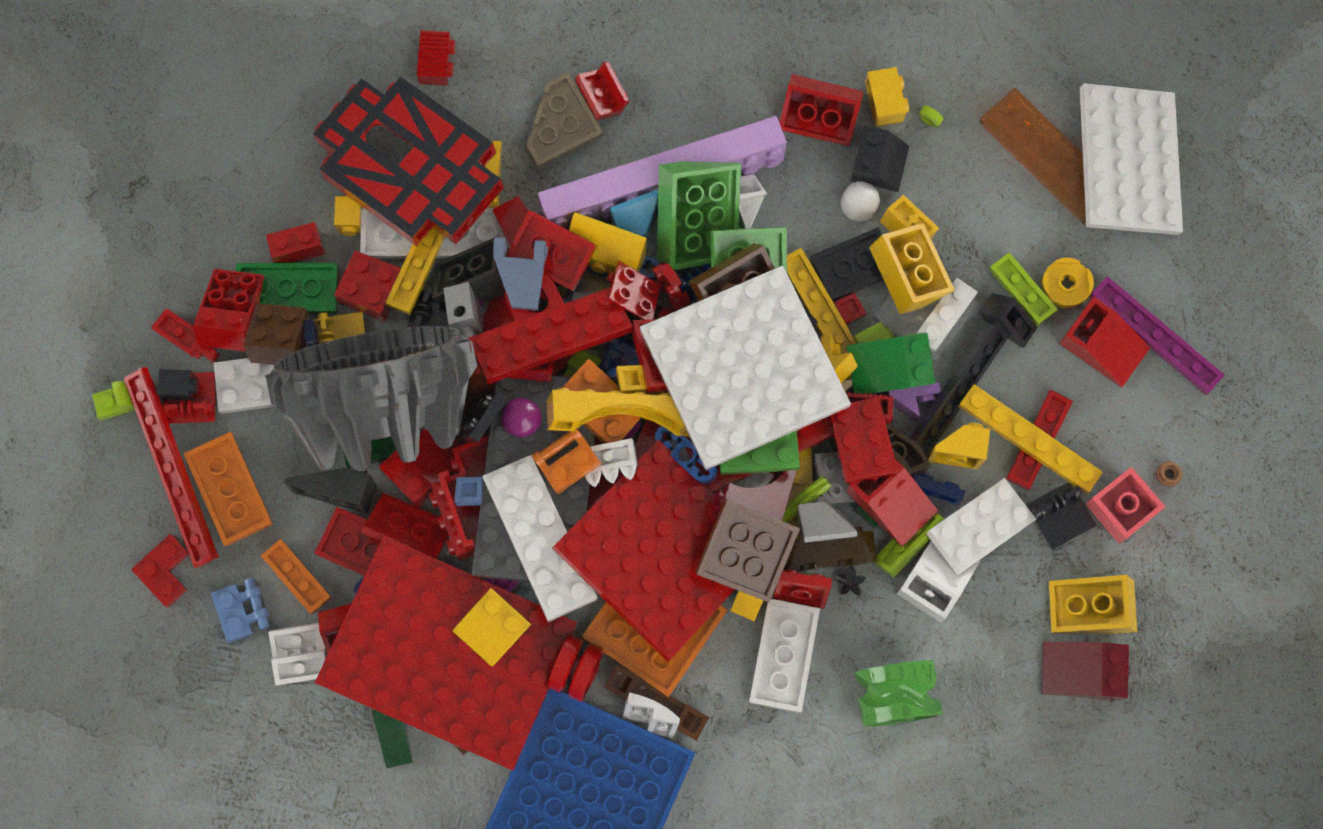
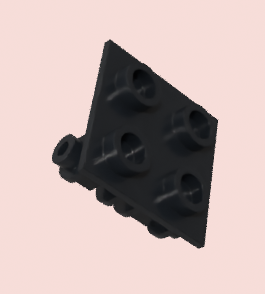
(428, 312)
(1061, 514)

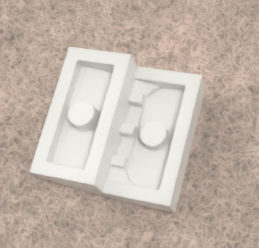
(296, 653)
(658, 717)

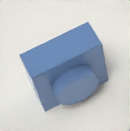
(469, 491)

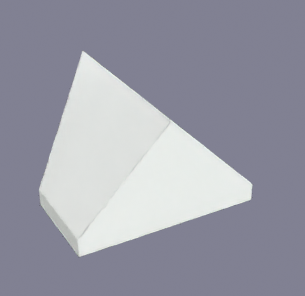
(750, 199)

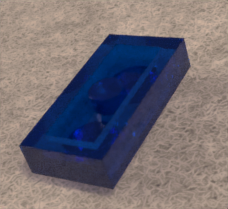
(948, 491)

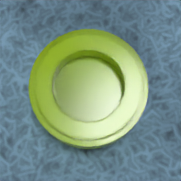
(930, 116)

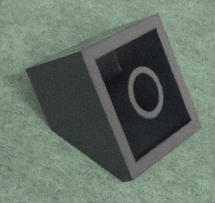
(880, 159)

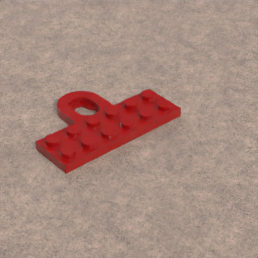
(549, 334)

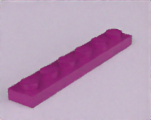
(1159, 337)

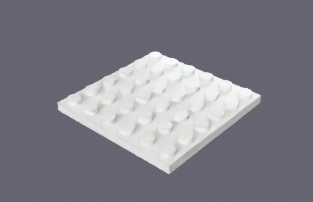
(744, 367)

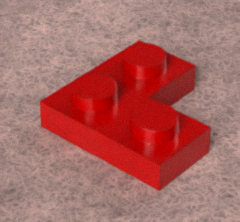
(156, 568)

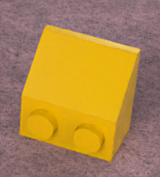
(963, 448)
(491, 627)

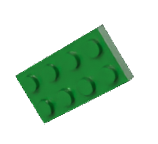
(297, 284)

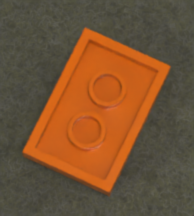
(609, 427)

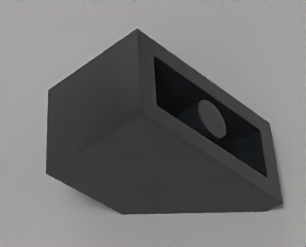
(1010, 317)

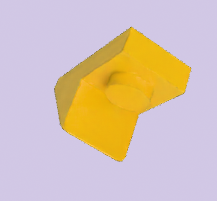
(842, 364)

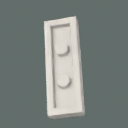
(947, 313)

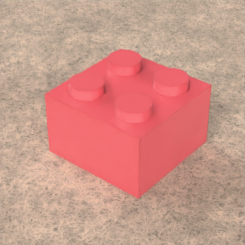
(1125, 505)

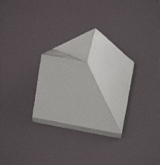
(823, 521)

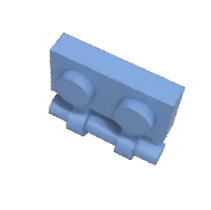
(232, 611)

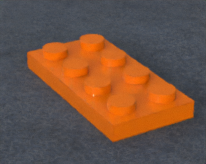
(228, 489)

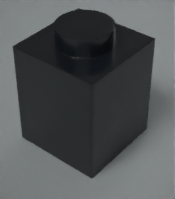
(177, 385)

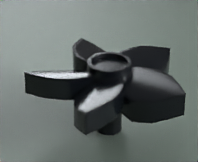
(850, 581)

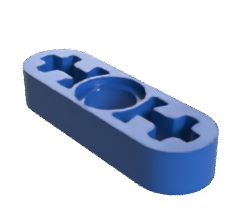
(695, 472)

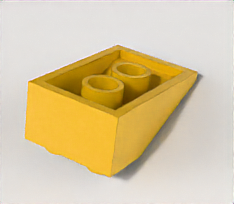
(1093, 605)

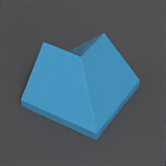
(636, 214)

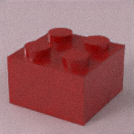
(367, 285)

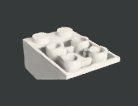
(934, 584)

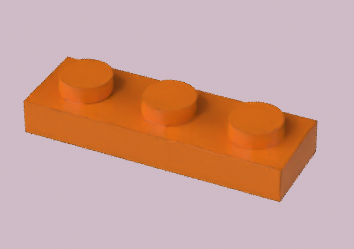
(296, 576)

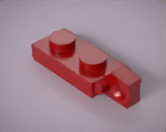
(181, 335)

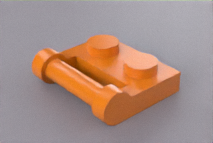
(569, 467)

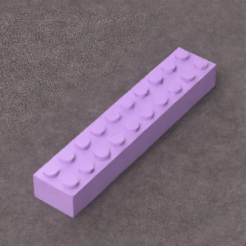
(751, 145)

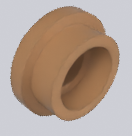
(1174, 468)

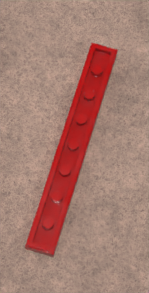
(171, 467)

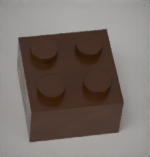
(275, 333)

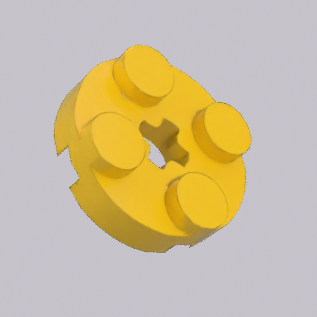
(1076, 273)

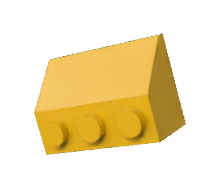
(612, 242)
(911, 268)

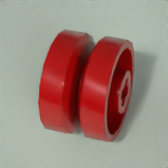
(578, 668)

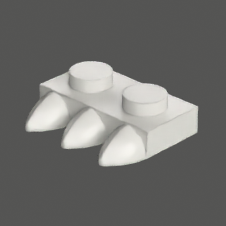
(614, 457)

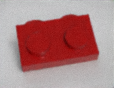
(602, 92)

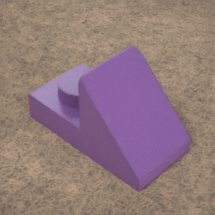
(906, 399)

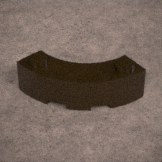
(904, 451)
(832, 552)

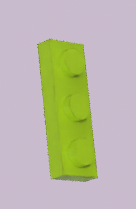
(1023, 289)
(894, 557)

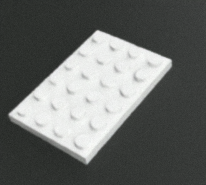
(1130, 159)

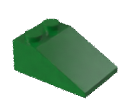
(892, 363)

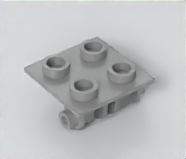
(829, 466)

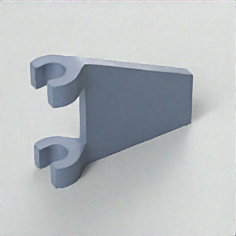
(521, 276)

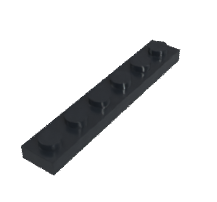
(965, 376)

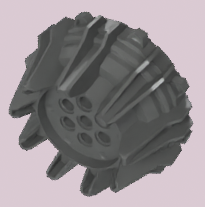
(375, 390)

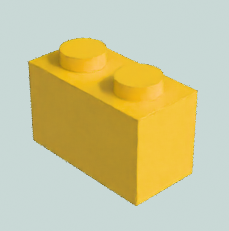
(886, 96)

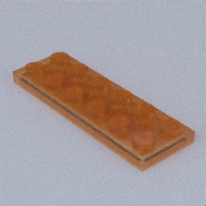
(1039, 149)

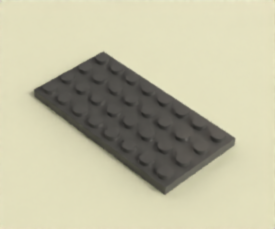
(494, 551)

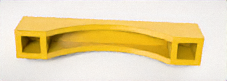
(572, 409)

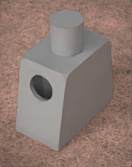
(471, 321)

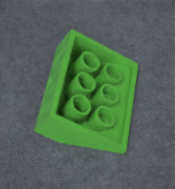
(690, 204)

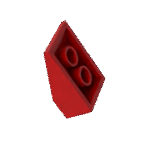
(415, 477)

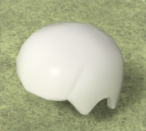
(860, 201)

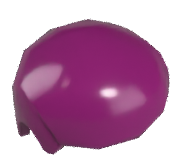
(520, 417)

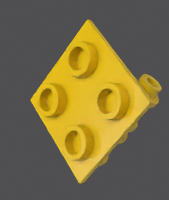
(339, 326)

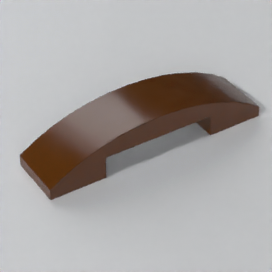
(625, 682)

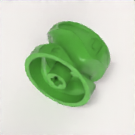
(898, 693)

